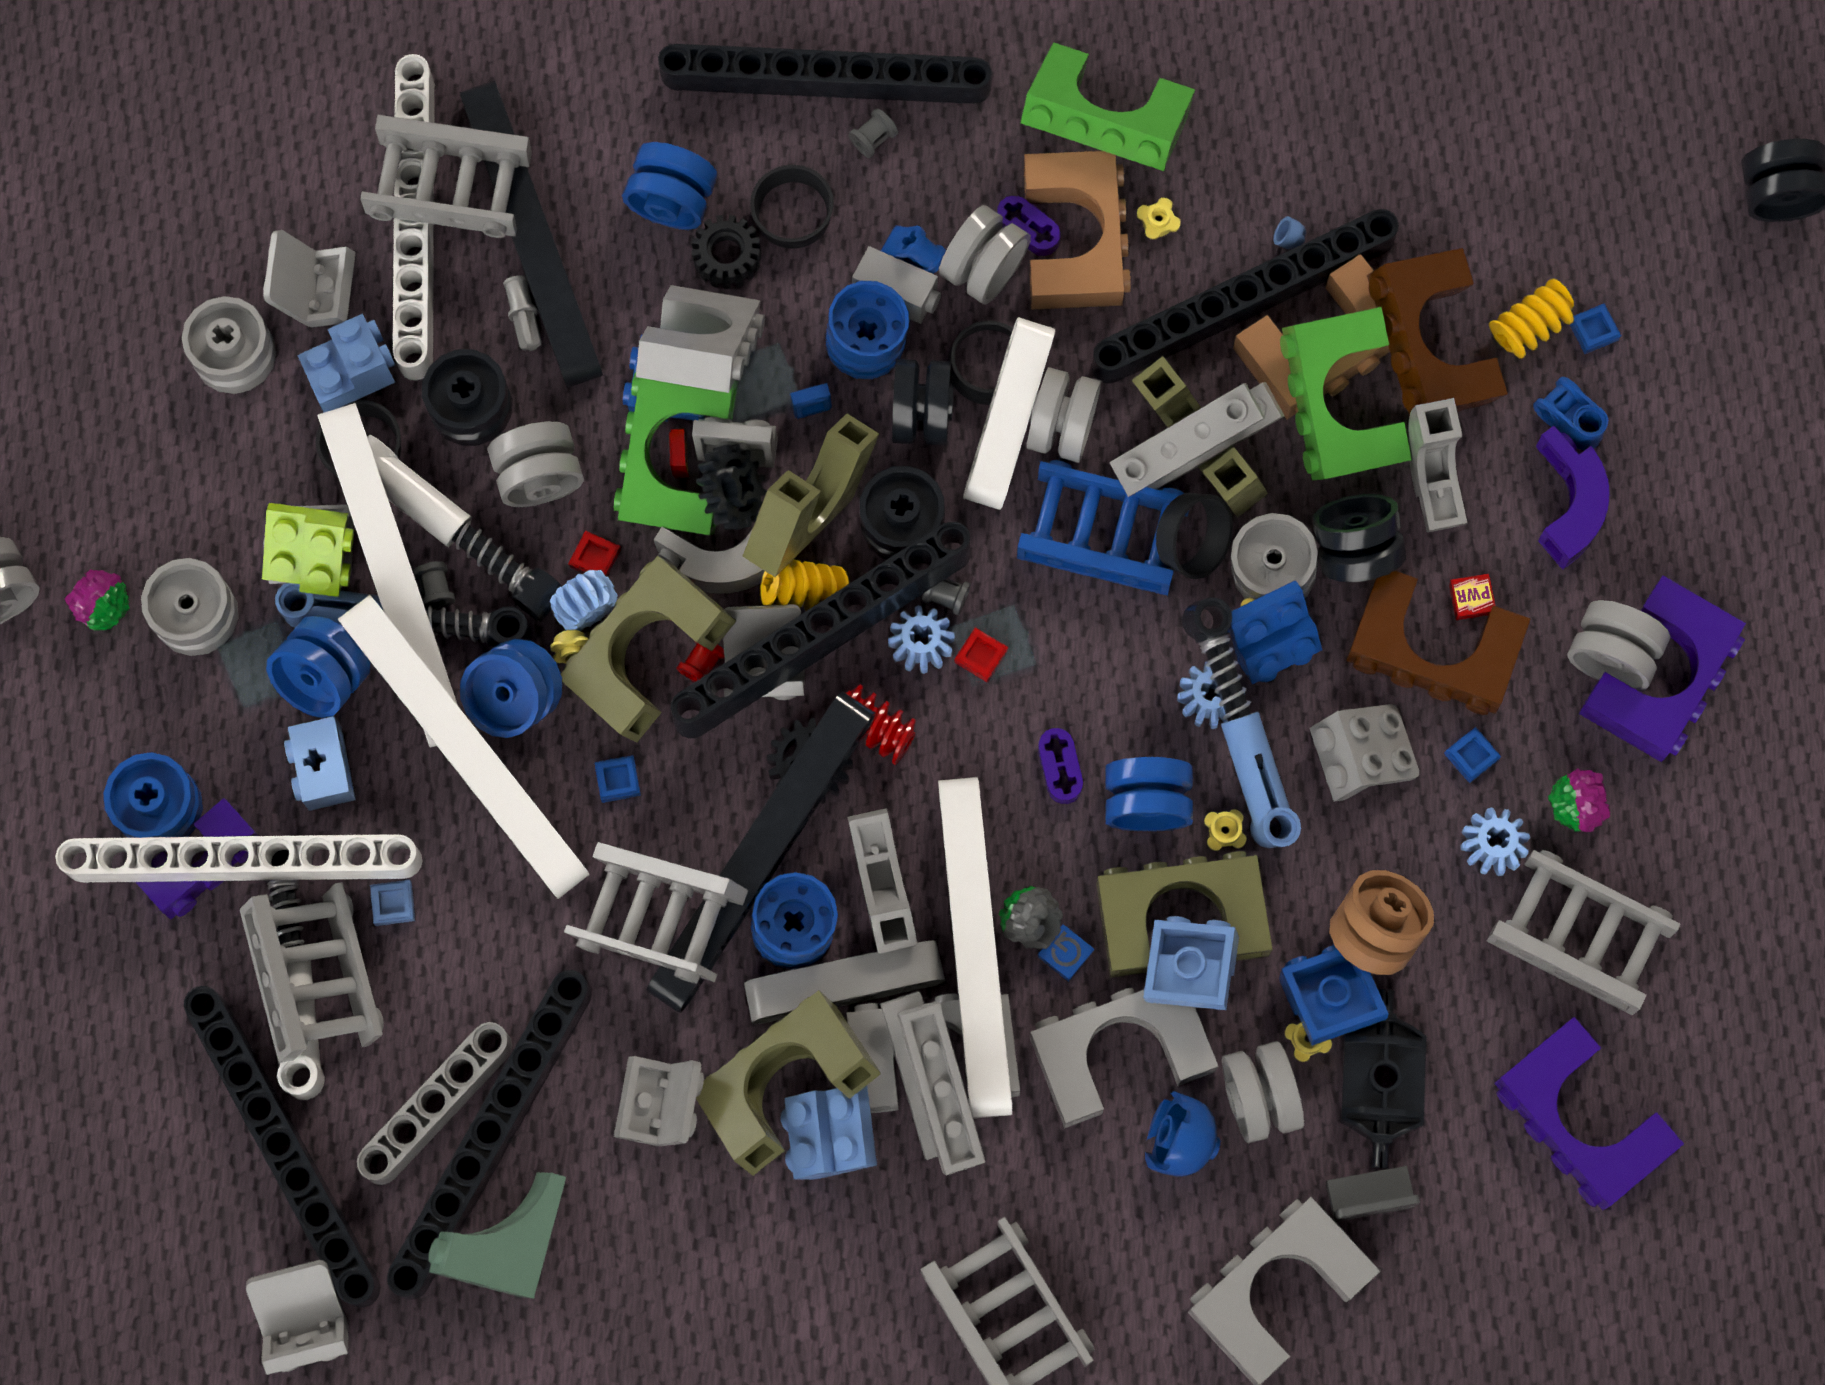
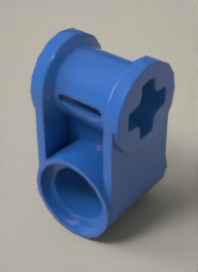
(914, 248)
(1567, 408)

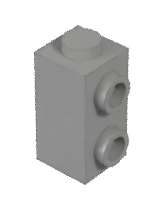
(913, 284)

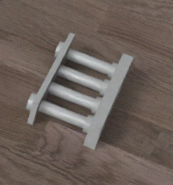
(434, 142)
(1197, 438)
(650, 874)
(1549, 953)
(282, 997)
(932, 1082)
(966, 1316)

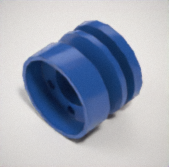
(869, 310)
(793, 898)

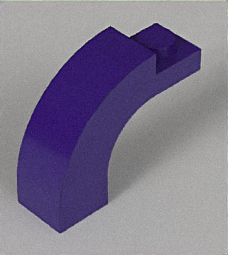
(1588, 497)

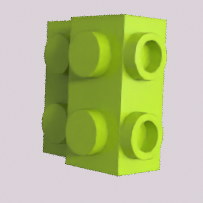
(307, 548)

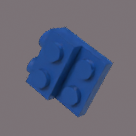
(1274, 633)
(1331, 995)

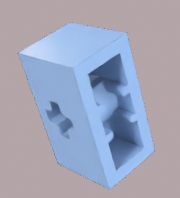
(333, 782)

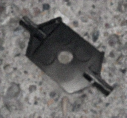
(1379, 1111)

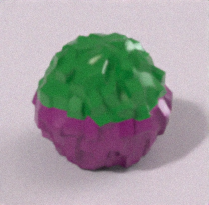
(99, 600)
(1580, 800)

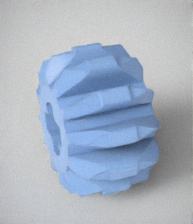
(583, 600)
(918, 652)
(1194, 697)
(1499, 855)

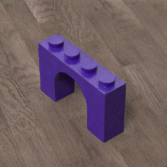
(1657, 723)
(1601, 1171)

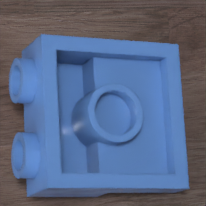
(348, 364)
(1191, 963)
(828, 1133)

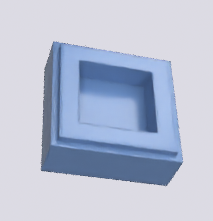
(392, 902)

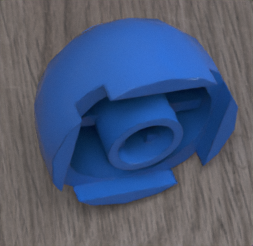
(1183, 1135)

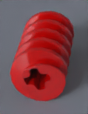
(885, 728)

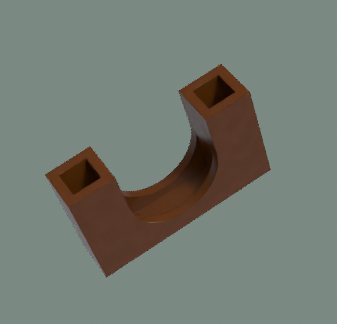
(1401, 292)
(1475, 681)

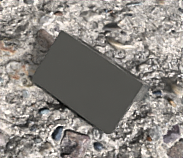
(1371, 1194)

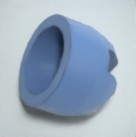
(1289, 233)

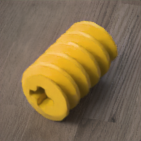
(1533, 317)
(802, 584)

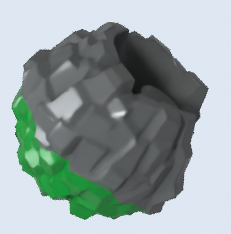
(1031, 917)

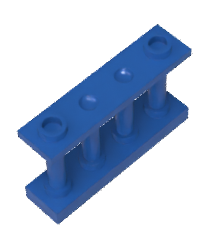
(1077, 554)

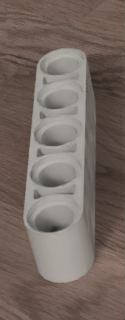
(845, 980)
(415, 1111)

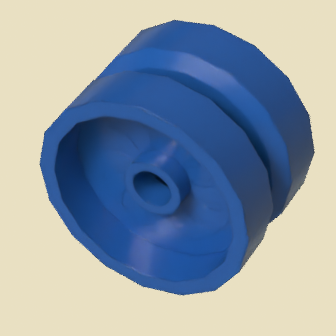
(669, 185)
(317, 667)
(511, 688)
(1149, 794)
(152, 797)

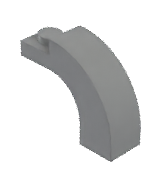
(1432, 445)
(709, 570)
(882, 881)

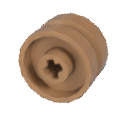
(1381, 922)

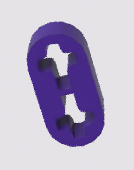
(1033, 219)
(1069, 764)

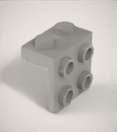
(308, 282)
(752, 626)
(1363, 749)
(658, 1101)
(298, 1316)

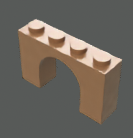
(1091, 182)
(1261, 350)

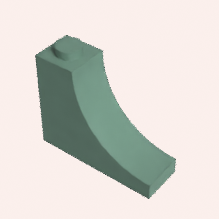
(509, 1253)

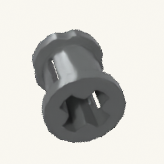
(873, 133)
(434, 585)
(948, 594)

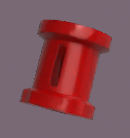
(700, 662)

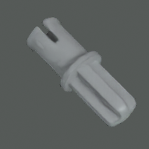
(523, 312)

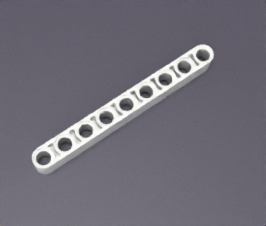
(412, 234)
(380, 536)
(463, 746)
(222, 849)
(975, 948)

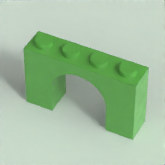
(1137, 135)
(1311, 353)
(644, 494)

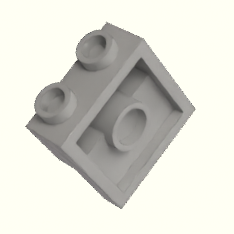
(750, 435)

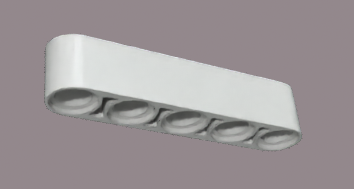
(1009, 413)

